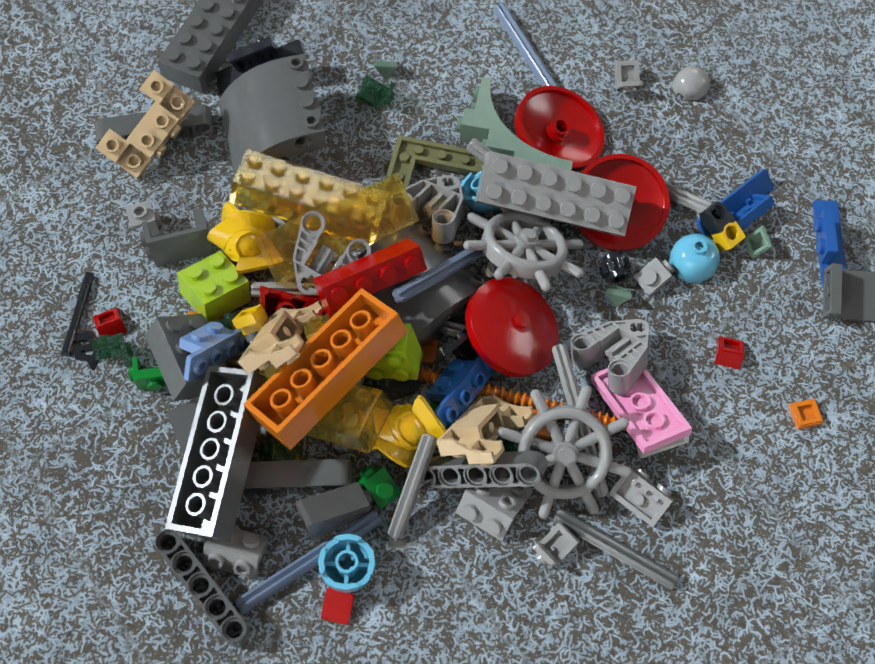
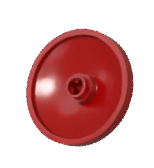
(560, 125)
(649, 205)
(511, 327)

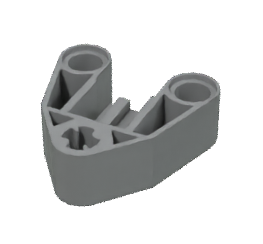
(442, 201)
(304, 246)
(625, 345)

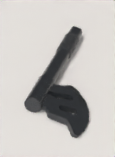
(69, 347)

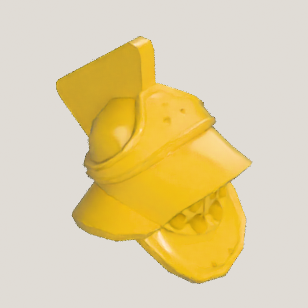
(237, 237)
(404, 430)

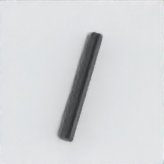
(617, 549)

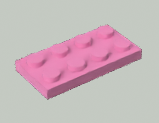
(650, 412)

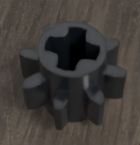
(615, 267)

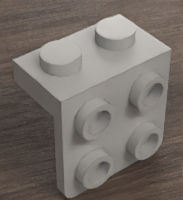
(493, 507)

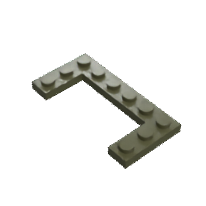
(415, 151)

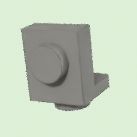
(627, 76)
(143, 212)
(655, 276)
(555, 546)

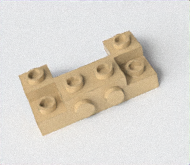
(153, 130)
(278, 338)
(477, 429)

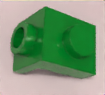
(145, 378)
(379, 484)

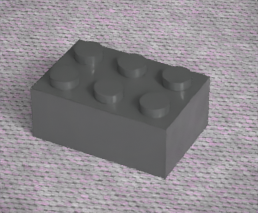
(164, 343)

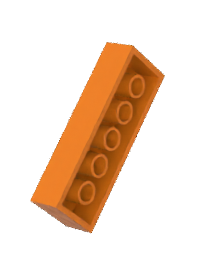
(326, 369)

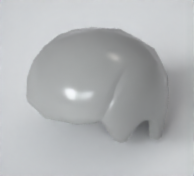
(691, 83)

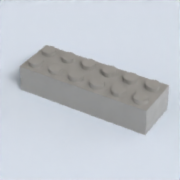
(555, 194)

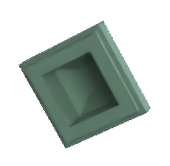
(385, 68)
(758, 242)
(618, 294)

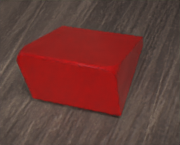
(109, 323)
(729, 352)
(337, 606)

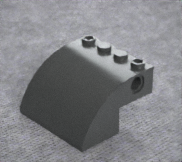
(272, 111)
(438, 303)

